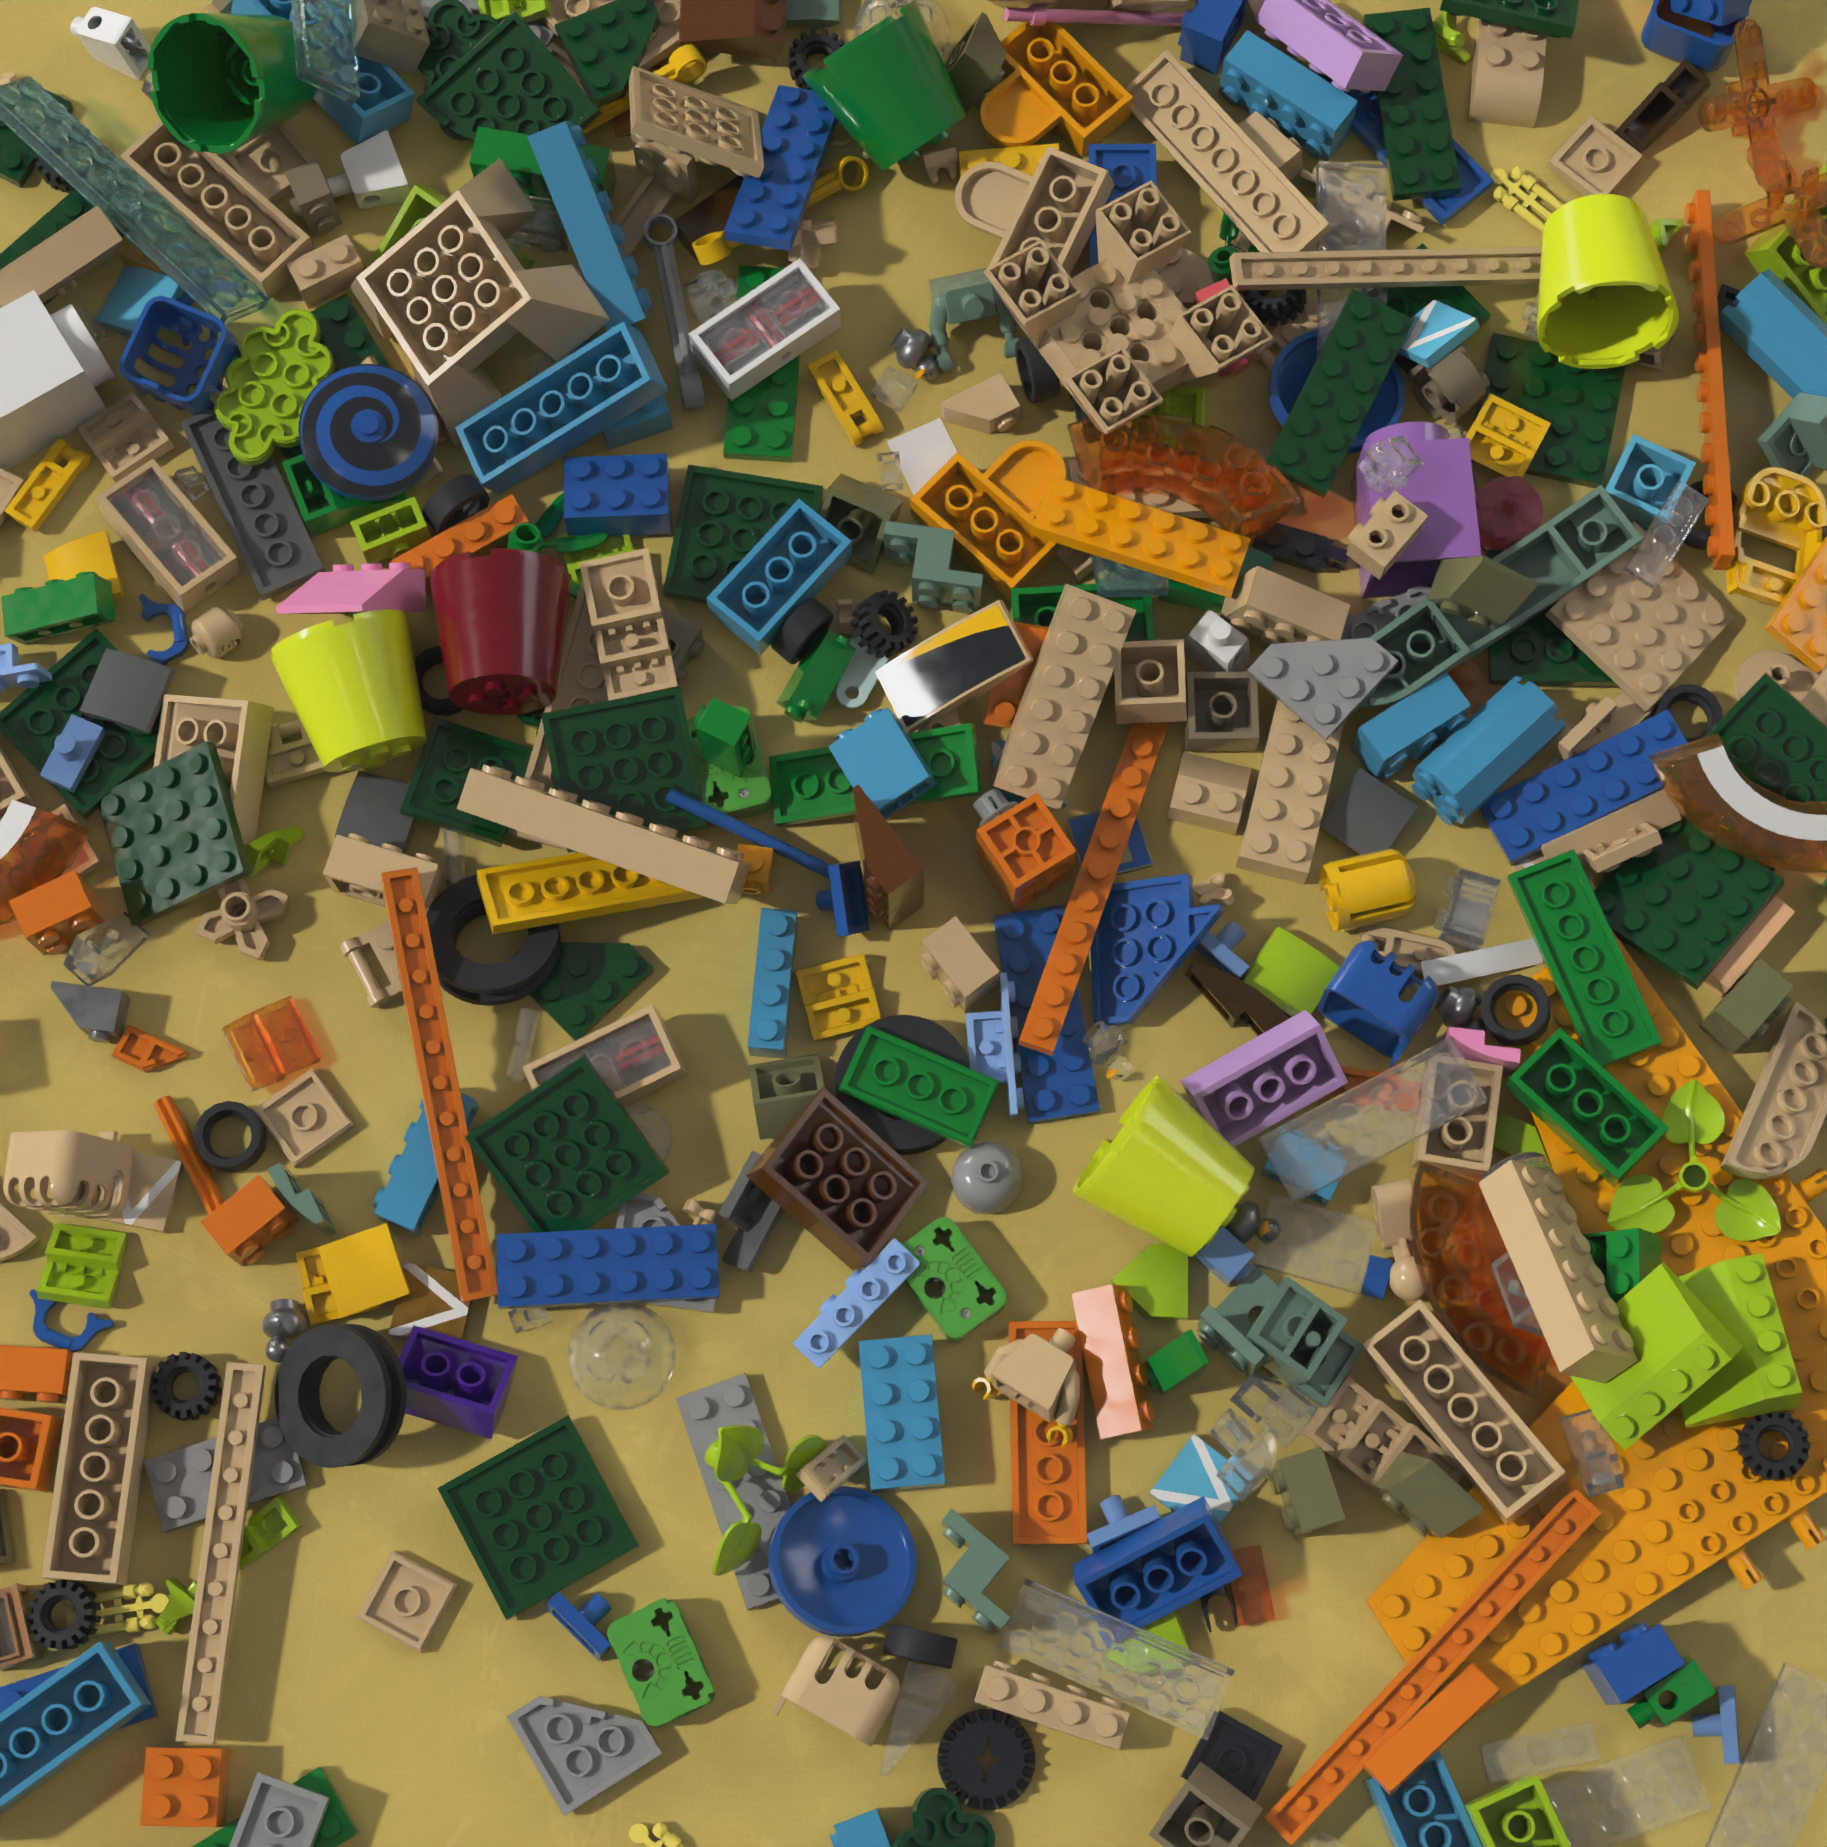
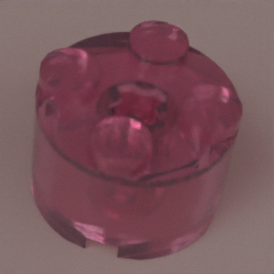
(1519, 509)

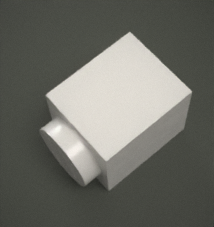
(45, 377)

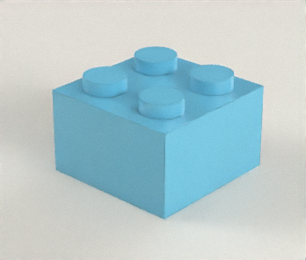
(1645, 479)

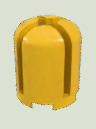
(1368, 889)

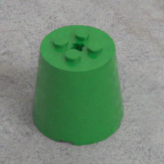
(225, 78)
(890, 89)

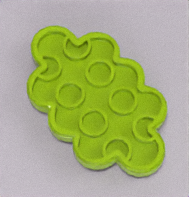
(271, 385)

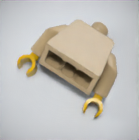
(1038, 1378)

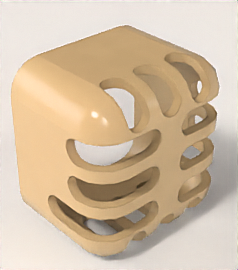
(68, 1161)
(842, 1699)

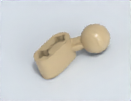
(1392, 1214)

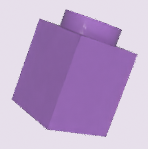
(1438, 488)

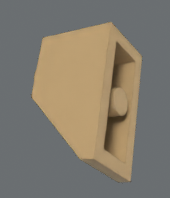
(983, 407)

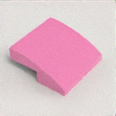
(1472, 1047)

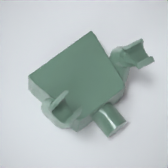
(964, 299)

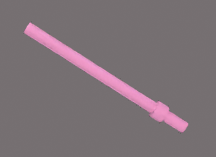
(1039, 15)

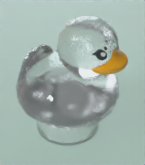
(1104, 1047)

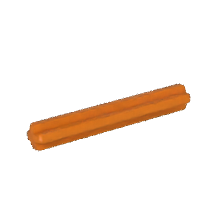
(186, 1149)

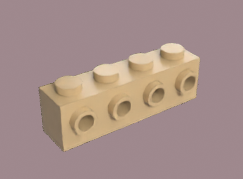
(1050, 1707)

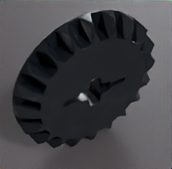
(964, 1775)

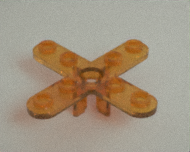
(1772, 100)
(1779, 180)

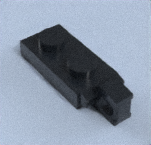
(1300, 548)

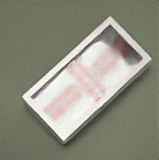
(765, 329)

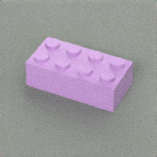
(1331, 43)
(1265, 1079)

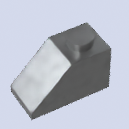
(94, 1009)

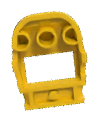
(1781, 510)

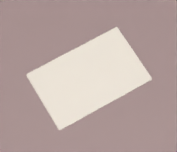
(923, 452)

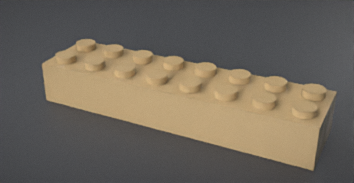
(608, 837)

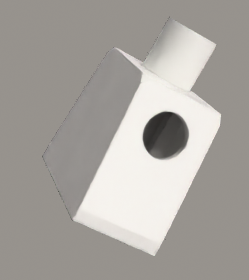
(113, 41)
(371, 174)
(1217, 644)

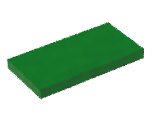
(919, 1086)

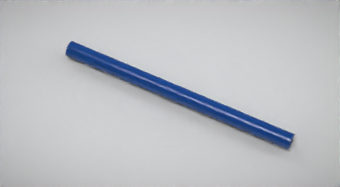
(747, 832)

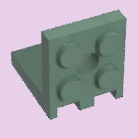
(1229, 1323)

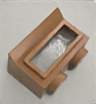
(15, 1639)

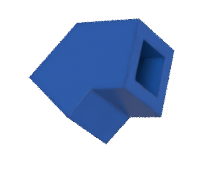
(1376, 1277)

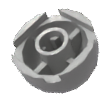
(987, 1178)

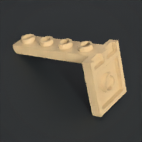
(667, 177)

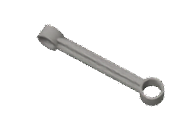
(688, 374)

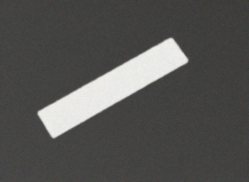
(1482, 962)

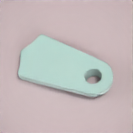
(859, 676)

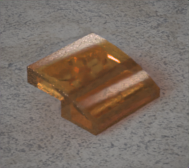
(271, 1043)

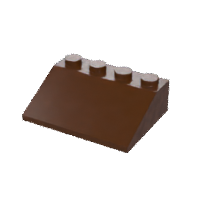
(735, 26)
(889, 869)
(838, 1180)

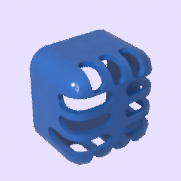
(169, 314)
(1366, 1000)

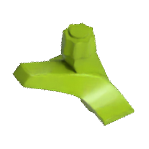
(1448, 39)
(179, 1605)

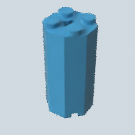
(1779, 334)
(1487, 751)

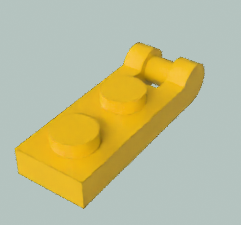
(845, 397)
(47, 485)

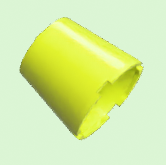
(1602, 284)
(355, 689)
(1167, 1172)

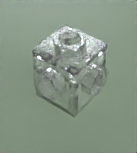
(710, 294)
(1389, 465)

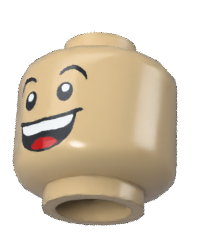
(216, 632)

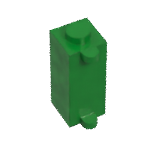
(816, 676)

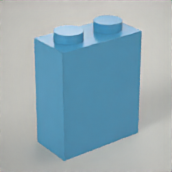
(883, 762)

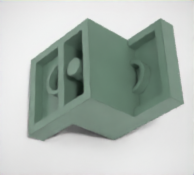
(1798, 435)
(932, 575)
(1304, 1342)
(974, 1571)

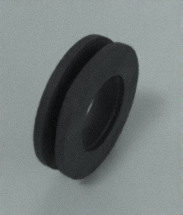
(480, 982)
(924, 1033)
(381, 1395)

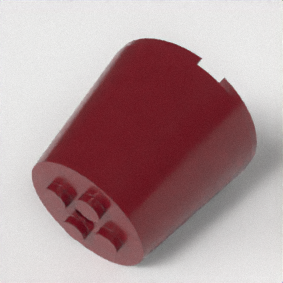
(501, 628)

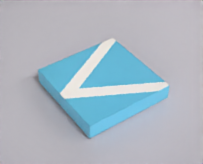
(1436, 333)
(1194, 1476)

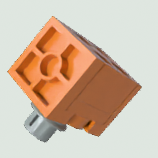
(1021, 848)

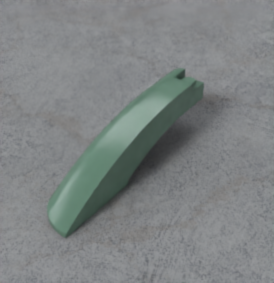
(1554, 555)

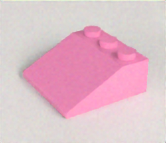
(359, 591)

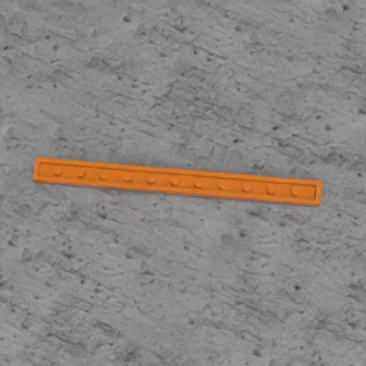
(1711, 388)
(1092, 887)
(439, 1084)
(1432, 1665)

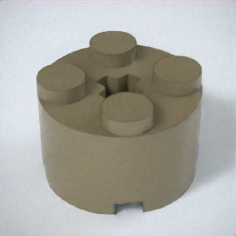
(1449, 386)

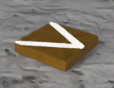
(431, 1303)

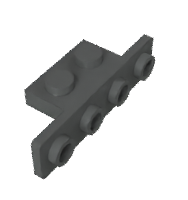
(753, 1215)

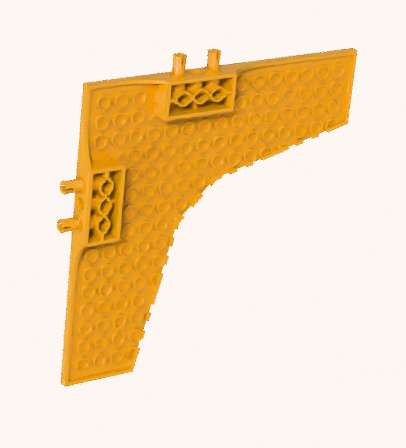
(1683, 1487)

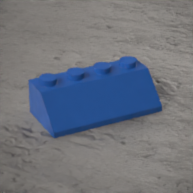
(1159, 1566)

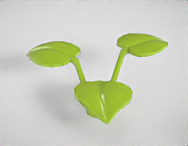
(1744, 1212)
(730, 1459)

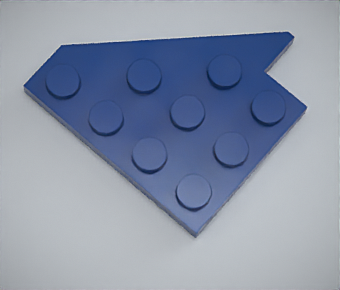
(1142, 942)

